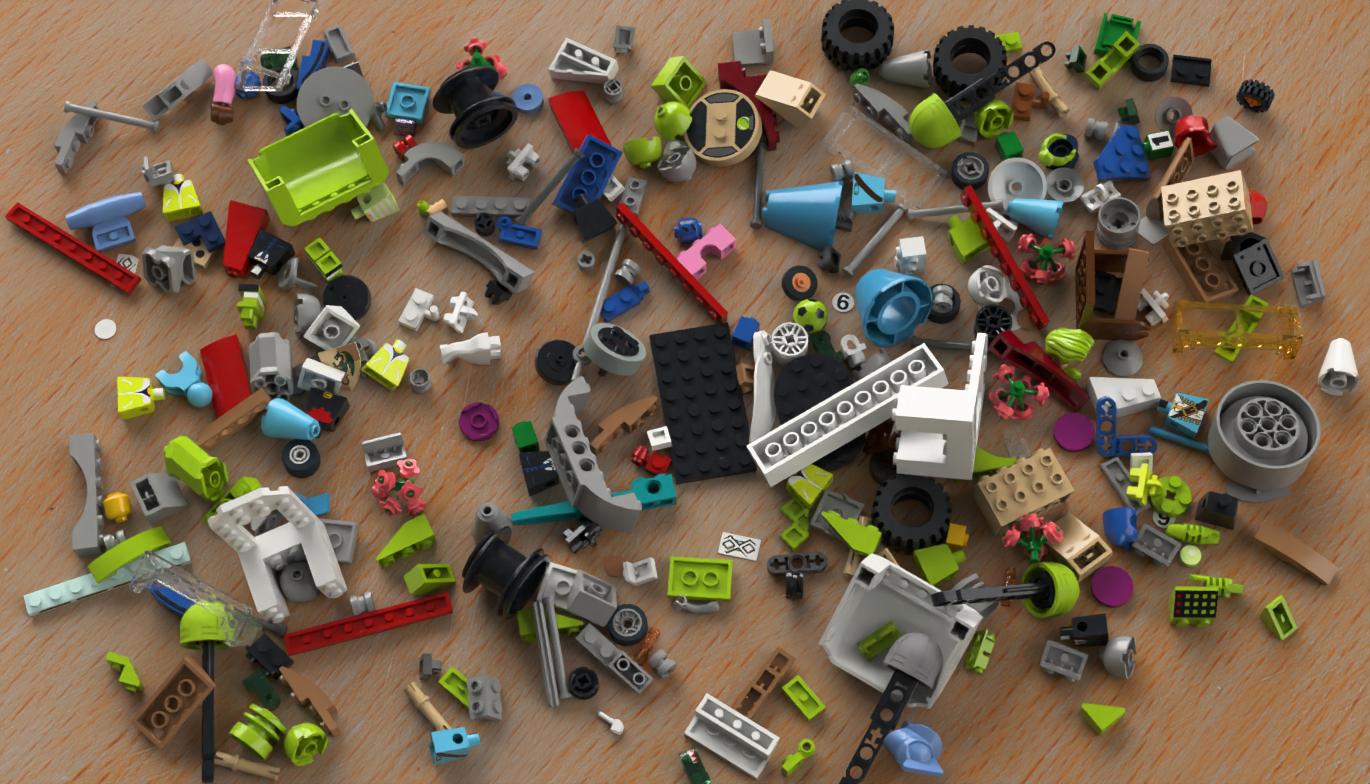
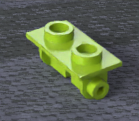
(879, 641)
(982, 642)

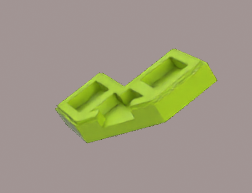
(798, 532)

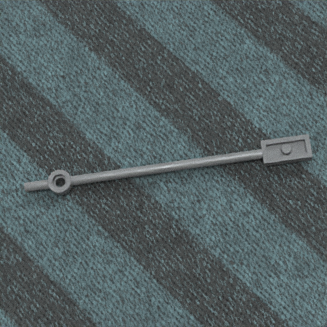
(632, 198)

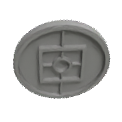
(332, 92)

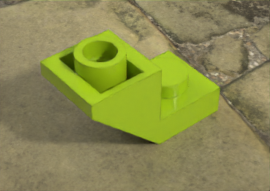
(129, 678)

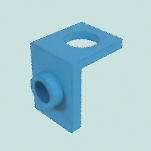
(318, 504)

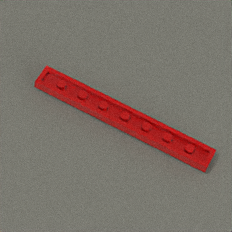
(73, 248)
(1007, 263)
(675, 268)
(368, 623)

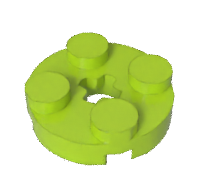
(1181, 494)

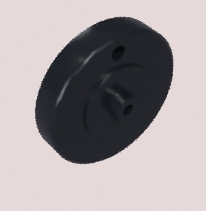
(350, 294)
(555, 362)

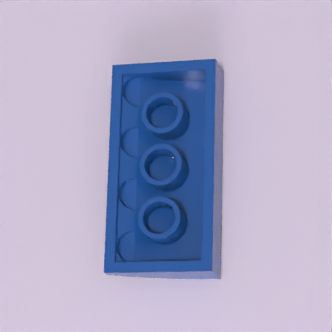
(588, 174)

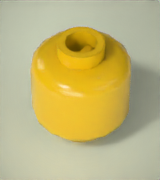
(117, 507)

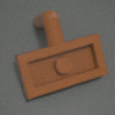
(1024, 101)

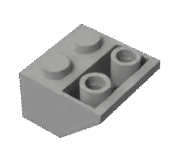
(158, 496)

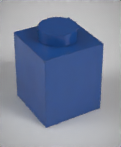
(744, 332)

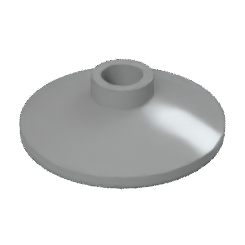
(1174, 104)
(1064, 178)
(1120, 365)

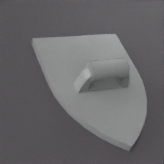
(1254, 495)

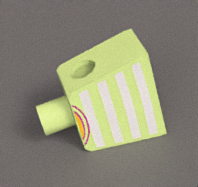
(376, 204)

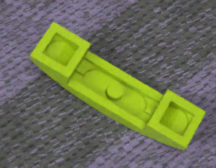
(1248, 321)
(128, 552)

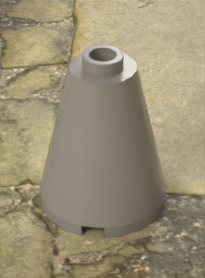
(908, 69)
(487, 519)

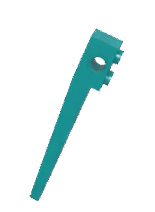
(563, 511)

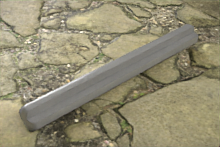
(545, 653)

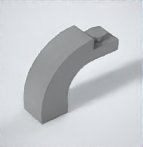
(430, 155)

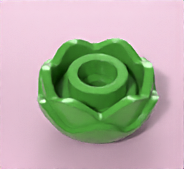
(859, 76)

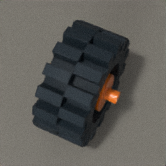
(1255, 96)

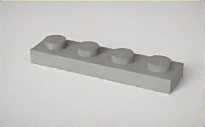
(496, 206)

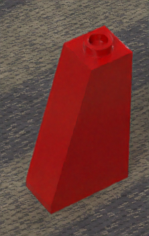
(241, 231)

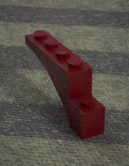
(734, 77)
(1040, 366)

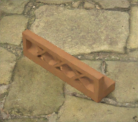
(234, 420)

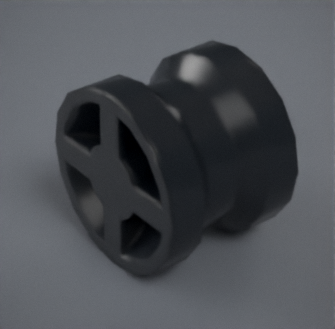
(484, 219)

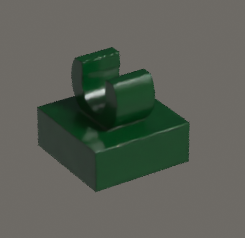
(1076, 58)
(1129, 112)

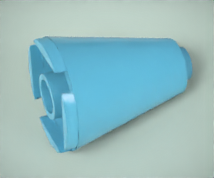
(1036, 214)
(288, 422)

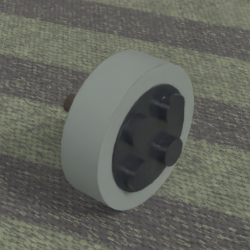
(614, 349)

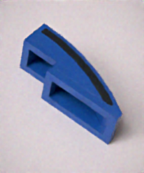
(317, 60)
(171, 600)

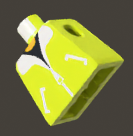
(180, 200)
(388, 364)
(137, 396)
(809, 484)

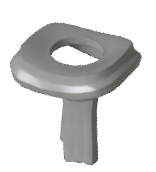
(287, 284)

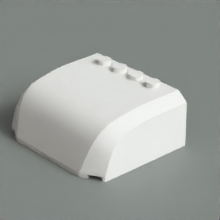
(889, 593)

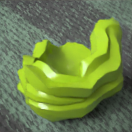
(1068, 345)

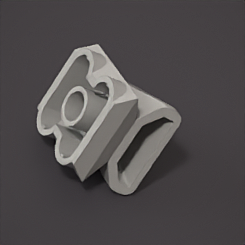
(1232, 142)
(168, 267)

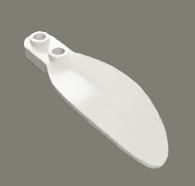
(764, 382)

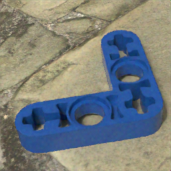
(1116, 441)

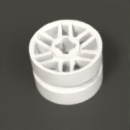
(789, 343)

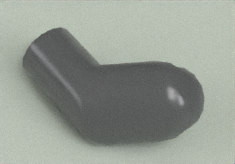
(376, 114)

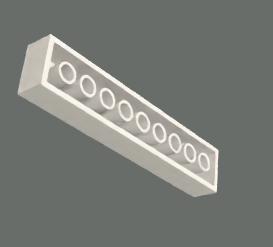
(843, 416)

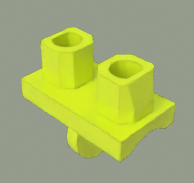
(1145, 485)

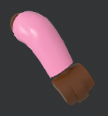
(223, 95)

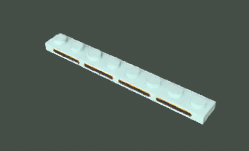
(86, 585)

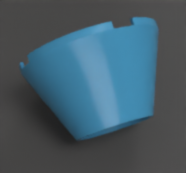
(891, 306)

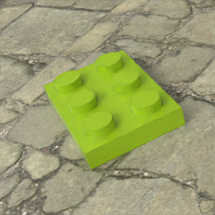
(700, 578)

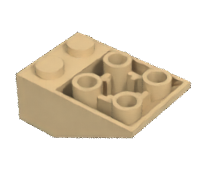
(790, 97)
(1080, 548)

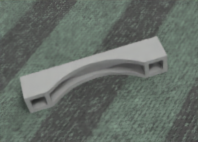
(506, 269)
(87, 534)

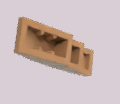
(1131, 284)
(1295, 552)
(764, 683)

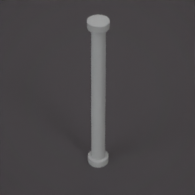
(111, 116)
(951, 210)
(848, 271)
(556, 647)

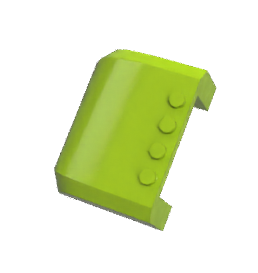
(319, 168)

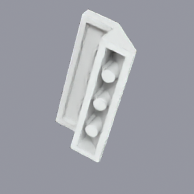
(731, 736)

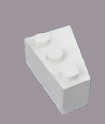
(582, 64)
(1128, 393)

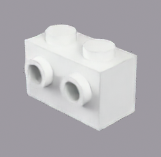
(910, 255)

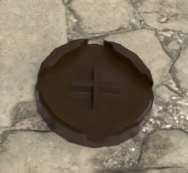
(882, 466)

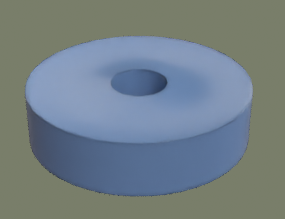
(528, 106)

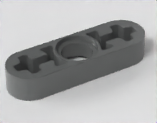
(800, 556)

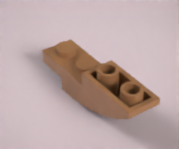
(628, 417)
(308, 692)

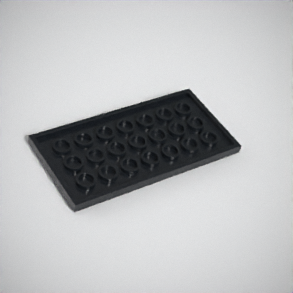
(702, 403)

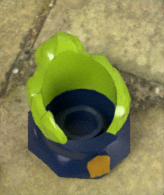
(1059, 151)

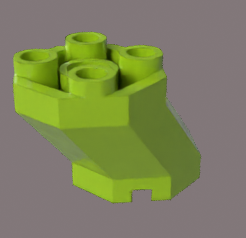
(196, 468)

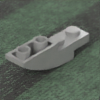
(178, 89)
(882, 106)
(77, 130)
(613, 659)

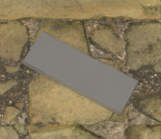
(1119, 480)

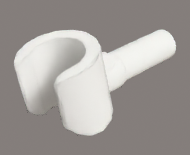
(617, 726)

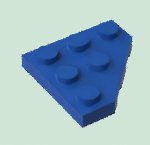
(1123, 157)

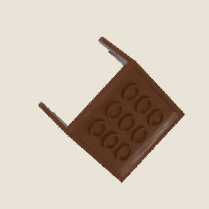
(1106, 261)

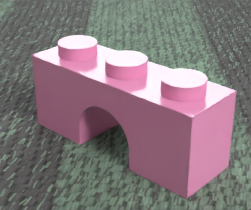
(716, 241)

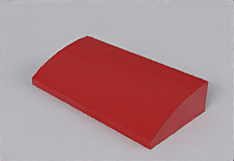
(576, 118)
(226, 373)

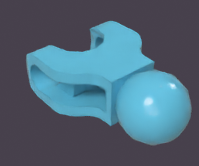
(187, 382)

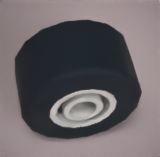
(306, 463)

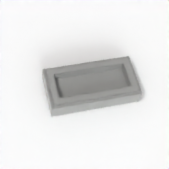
(339, 43)

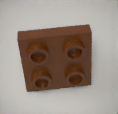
(881, 437)

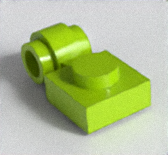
(792, 762)

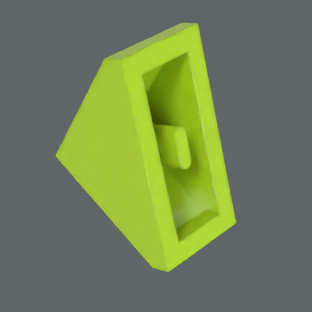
(1278, 618)
(1101, 716)

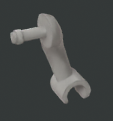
(681, 603)

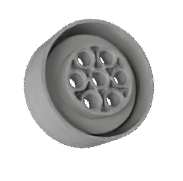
(1272, 408)

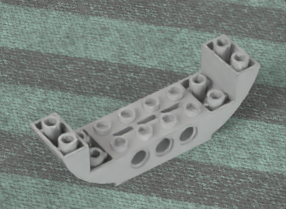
(579, 467)

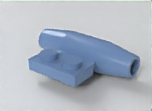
(108, 220)

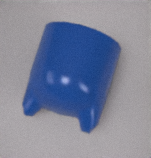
(1120, 526)

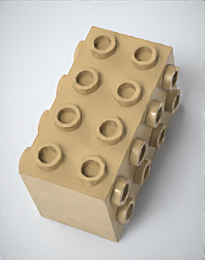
(1207, 209)
(1025, 487)

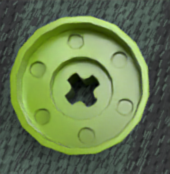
(257, 732)

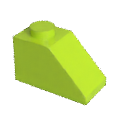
(428, 578)

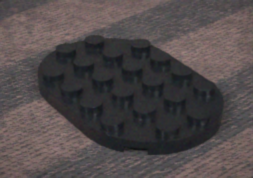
(806, 384)

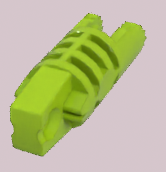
(1193, 534)
(1224, 585)

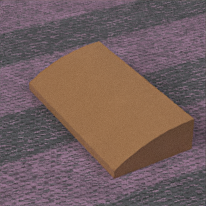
(1175, 174)
(1201, 271)
(174, 702)

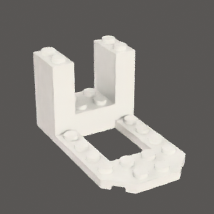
(941, 424)
(272, 551)

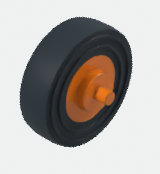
(799, 283)

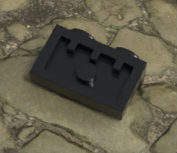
(268, 656)

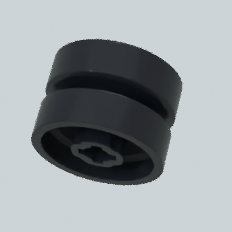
(992, 321)

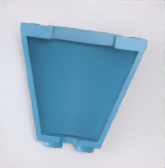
(805, 212)

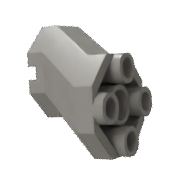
(271, 365)

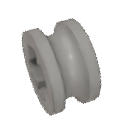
(583, 266)

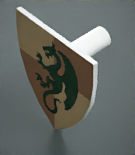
(345, 359)

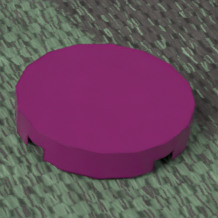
(479, 422)
(1073, 432)
(1112, 586)

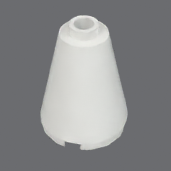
(1339, 369)

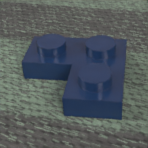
(202, 227)

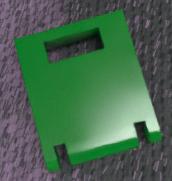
(1113, 30)

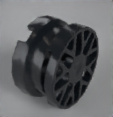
(792, 584)
(583, 683)

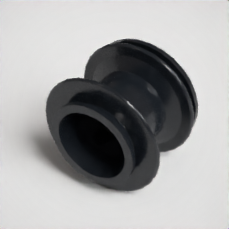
(477, 111)
(505, 571)

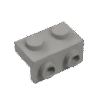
(159, 173)
(384, 452)
(1156, 544)
(1063, 660)
(484, 698)

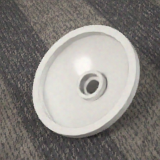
(1022, 171)

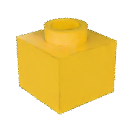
(956, 537)

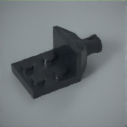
(1253, 261)

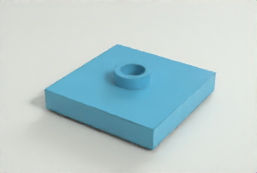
(408, 102)

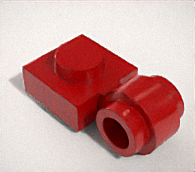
(655, 464)

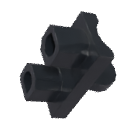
(583, 535)

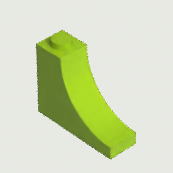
(988, 464)

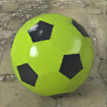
(811, 315)

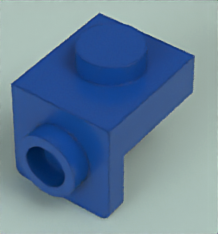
(292, 118)

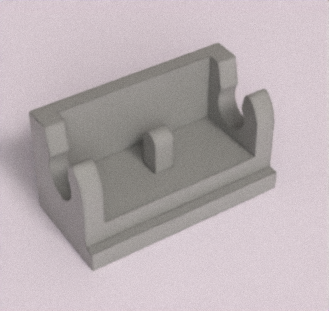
(1308, 283)

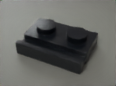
(1191, 70)
(1106, 291)

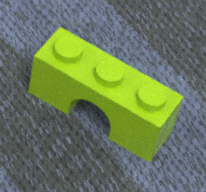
(1112, 61)

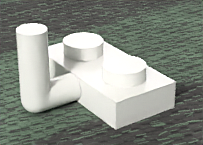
(417, 309)

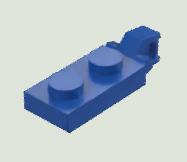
(623, 301)

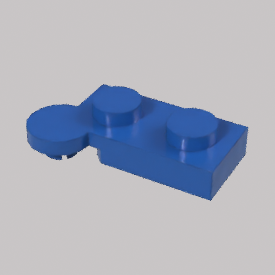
(518, 234)

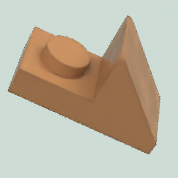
(745, 376)

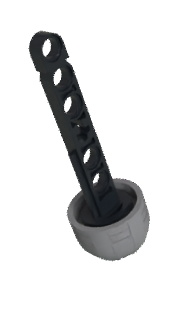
(914, 661)

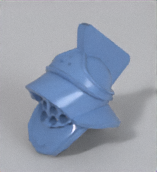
(915, 748)

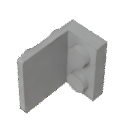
(754, 46)

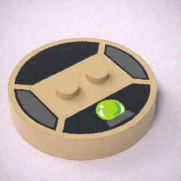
(723, 128)

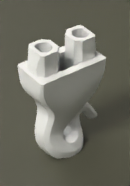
(475, 350)

